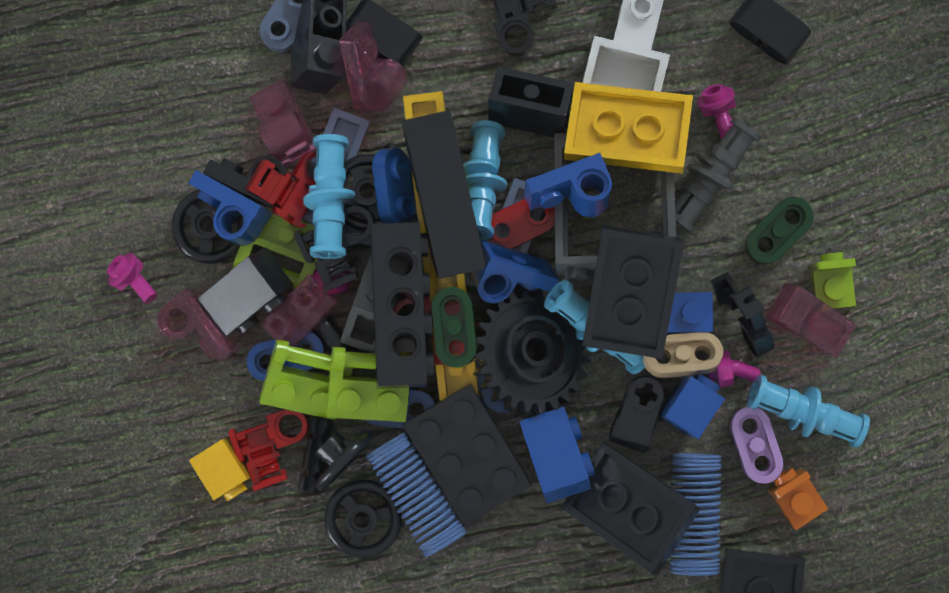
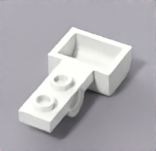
(628, 57)

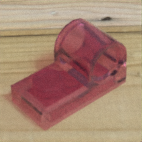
(371, 80)
(282, 122)
(811, 319)
(211, 342)

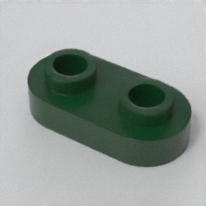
(778, 231)
(454, 328)

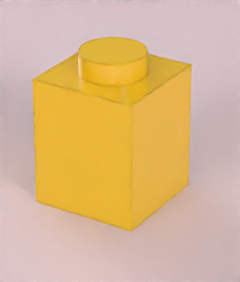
(221, 470)

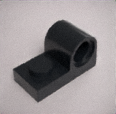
(230, 176)

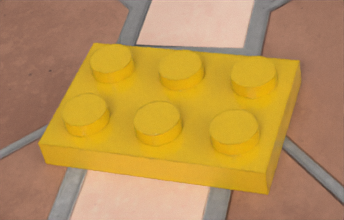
(629, 127)

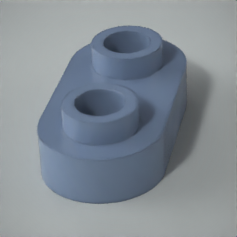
(285, 13)

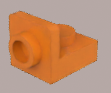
(797, 497)

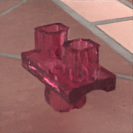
(300, 312)

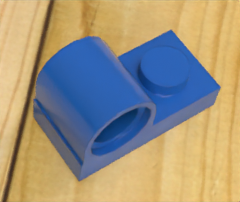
(569, 181)
(230, 206)
(509, 269)

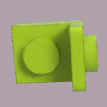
(833, 280)

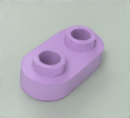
(755, 444)

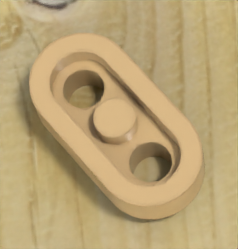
(681, 352)

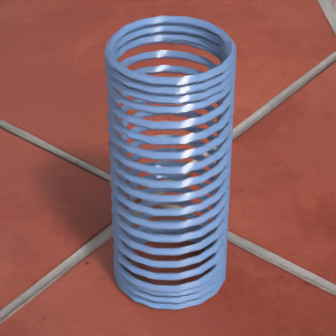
(396, 450)
(710, 464)

